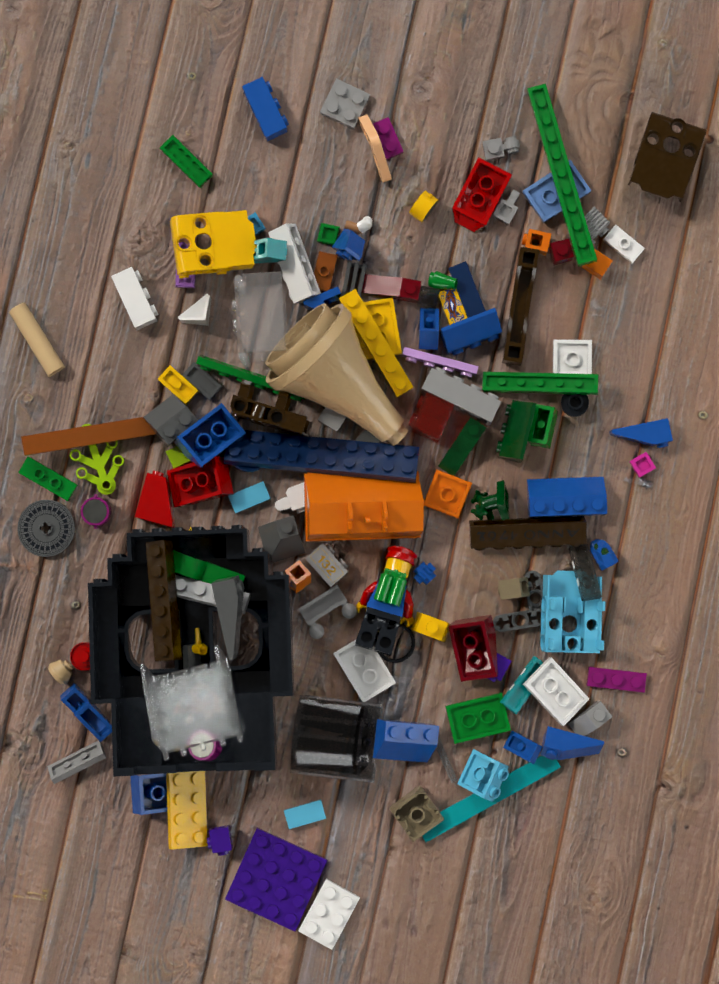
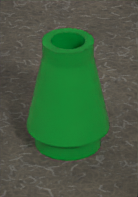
(442, 281)

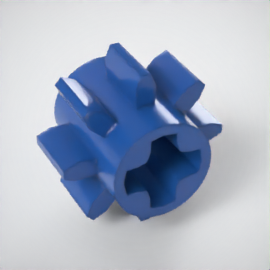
(424, 573)

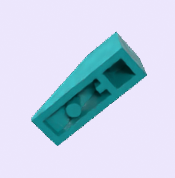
(270, 250)

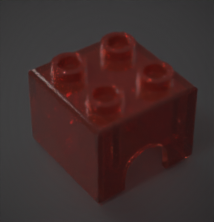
(431, 417)

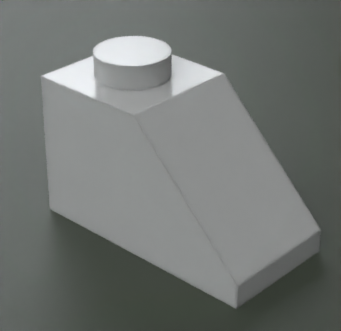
(590, 719)

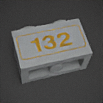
(327, 565)

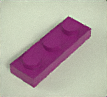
(616, 679)

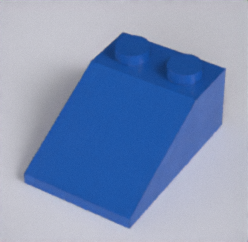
(149, 793)

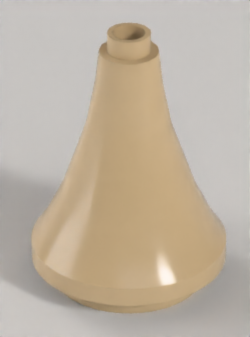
(330, 369)

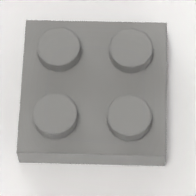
(345, 104)

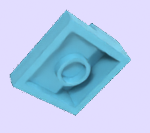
(483, 775)

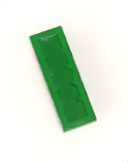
(186, 161)
(48, 478)

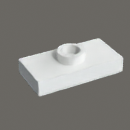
(623, 244)

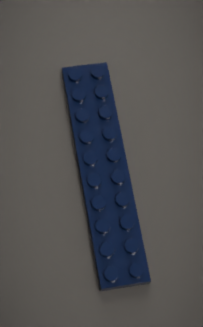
(324, 456)

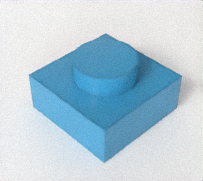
(258, 225)

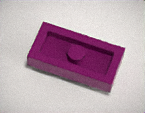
(388, 138)

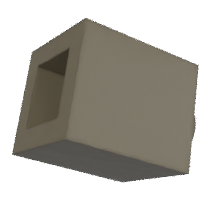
(513, 588)

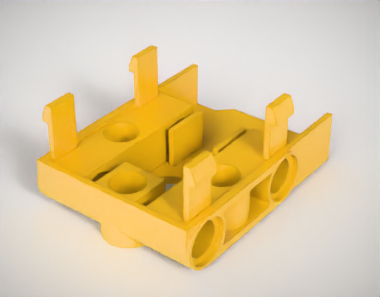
(230, 247)

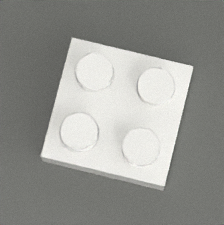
(572, 356)

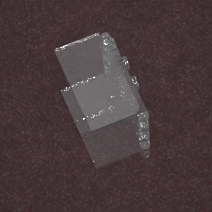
(259, 316)
(191, 706)

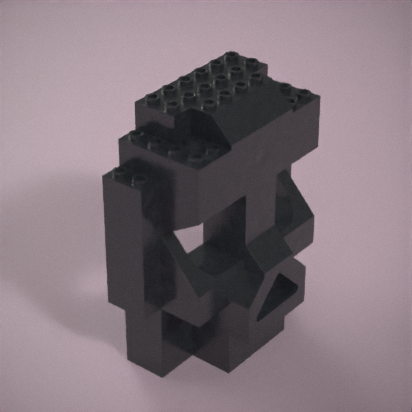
(117, 675)

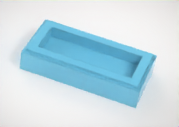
(249, 497)
(305, 814)

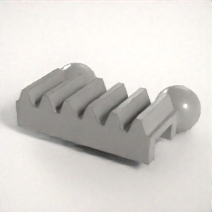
(324, 604)

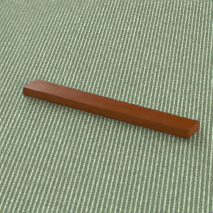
(86, 436)

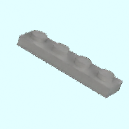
(201, 592)

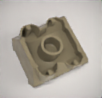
(416, 813)

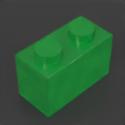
(543, 426)

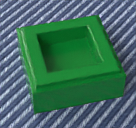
(328, 234)

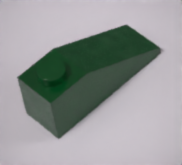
(462, 446)

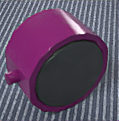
(95, 511)
(212, 751)

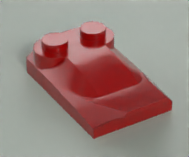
(480, 195)

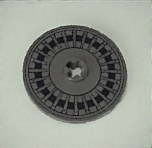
(36, 539)

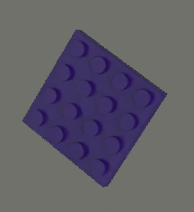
(276, 879)

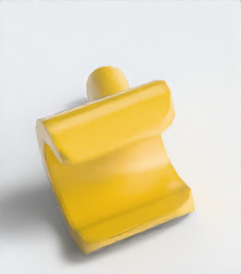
(198, 648)

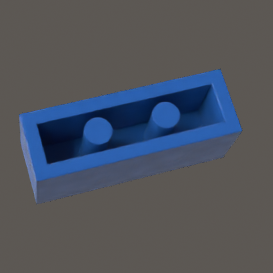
(265, 108)

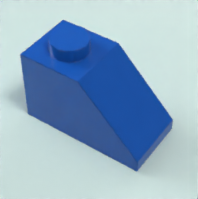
(429, 328)

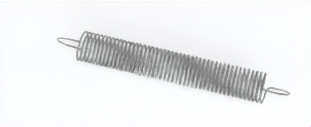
(444, 765)

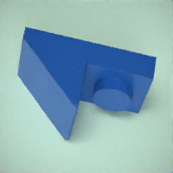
(330, 296)
(522, 747)

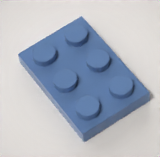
(544, 198)

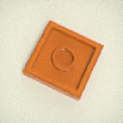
(447, 493)

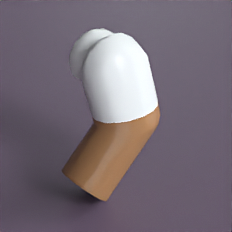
(361, 226)

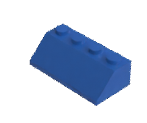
(566, 497)

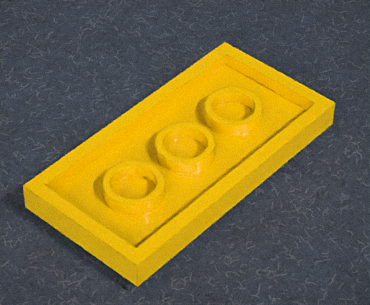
(186, 809)

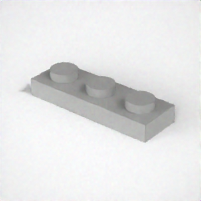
(76, 762)

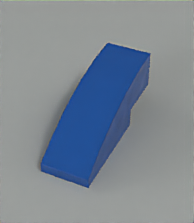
(86, 712)

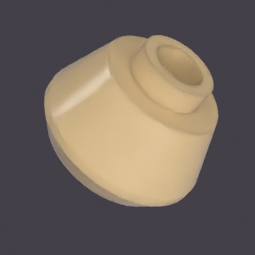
(61, 671)

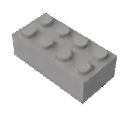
(465, 398)

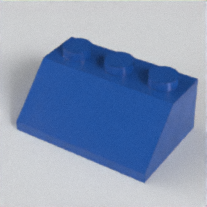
(471, 332)
(209, 436)
(405, 740)

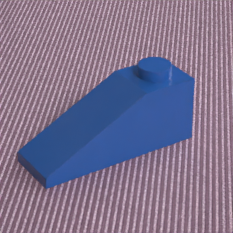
(648, 433)
(565, 745)

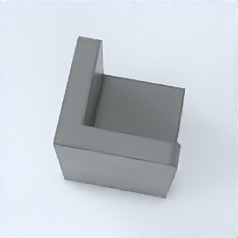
(331, 419)

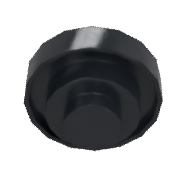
(574, 404)

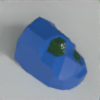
(602, 554)

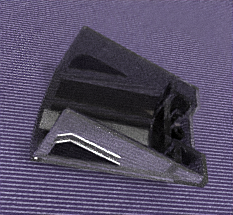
(334, 738)

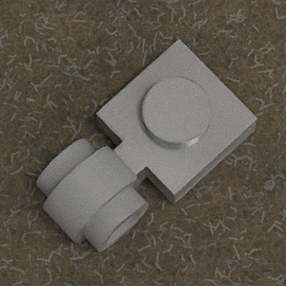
(495, 149)

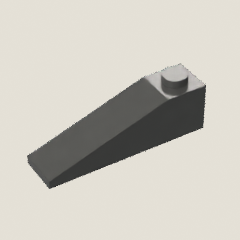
(229, 603)

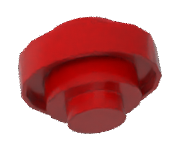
(81, 656)

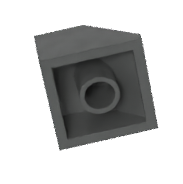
(170, 419)

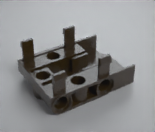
(666, 172)
(266, 415)

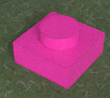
(642, 464)

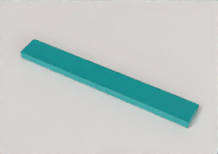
(475, 804)

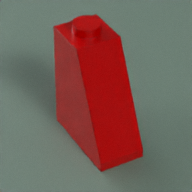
(155, 500)

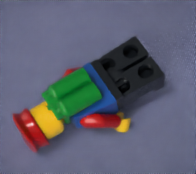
(387, 602)

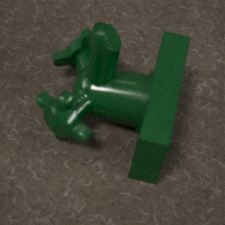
(488, 503)

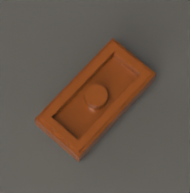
(325, 270)

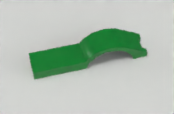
(201, 569)

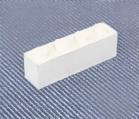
(297, 267)

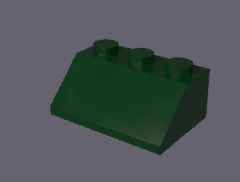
(516, 430)

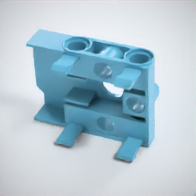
(562, 599)

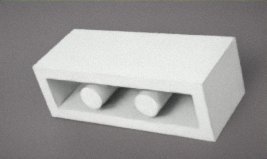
(135, 298)

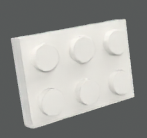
(364, 670)
(556, 691)
(329, 914)

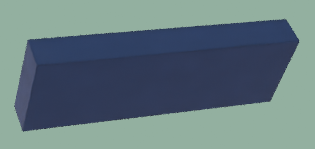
(467, 289)

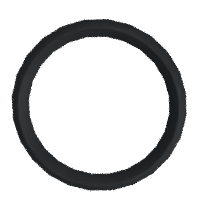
(408, 654)

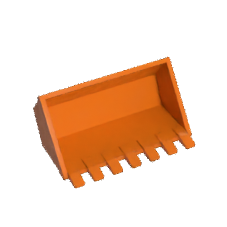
(361, 508)

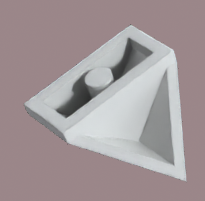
(198, 312)

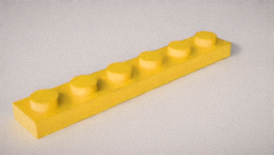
(376, 343)

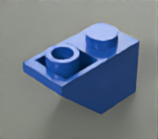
(349, 245)

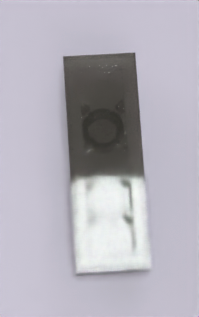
(585, 572)

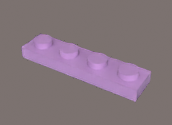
(432, 360)

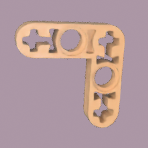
(376, 147)

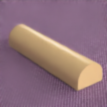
(36, 339)

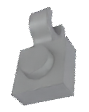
(506, 209)

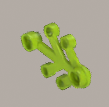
(98, 463)

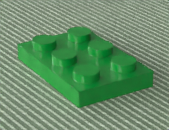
(477, 718)

